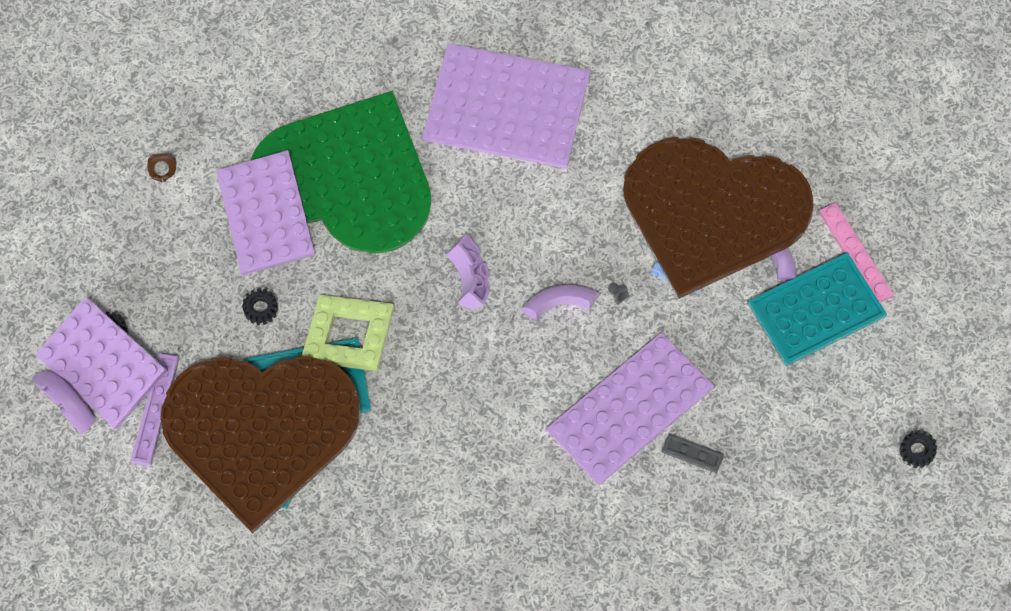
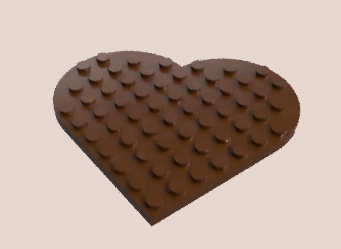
(713, 213)
(259, 432)

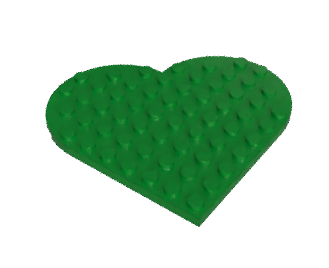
(357, 173)

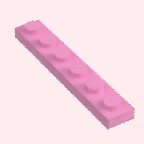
(850, 243)

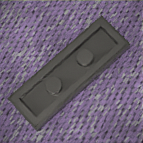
(692, 453)

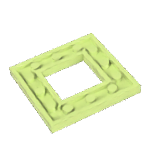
(370, 355)

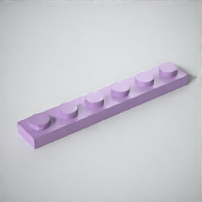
(151, 423)

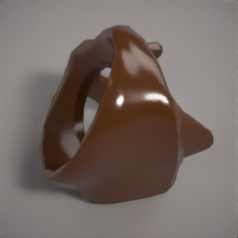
(154, 159)

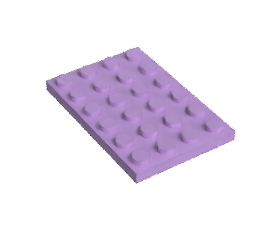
(265, 213)
(101, 362)

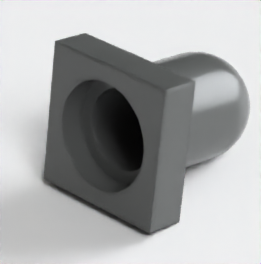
(619, 293)

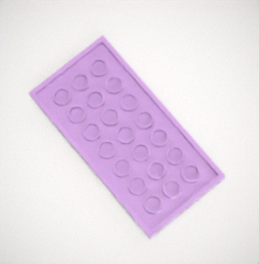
(629, 408)

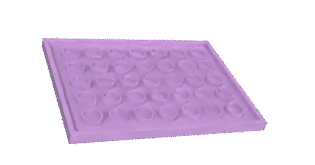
(506, 105)

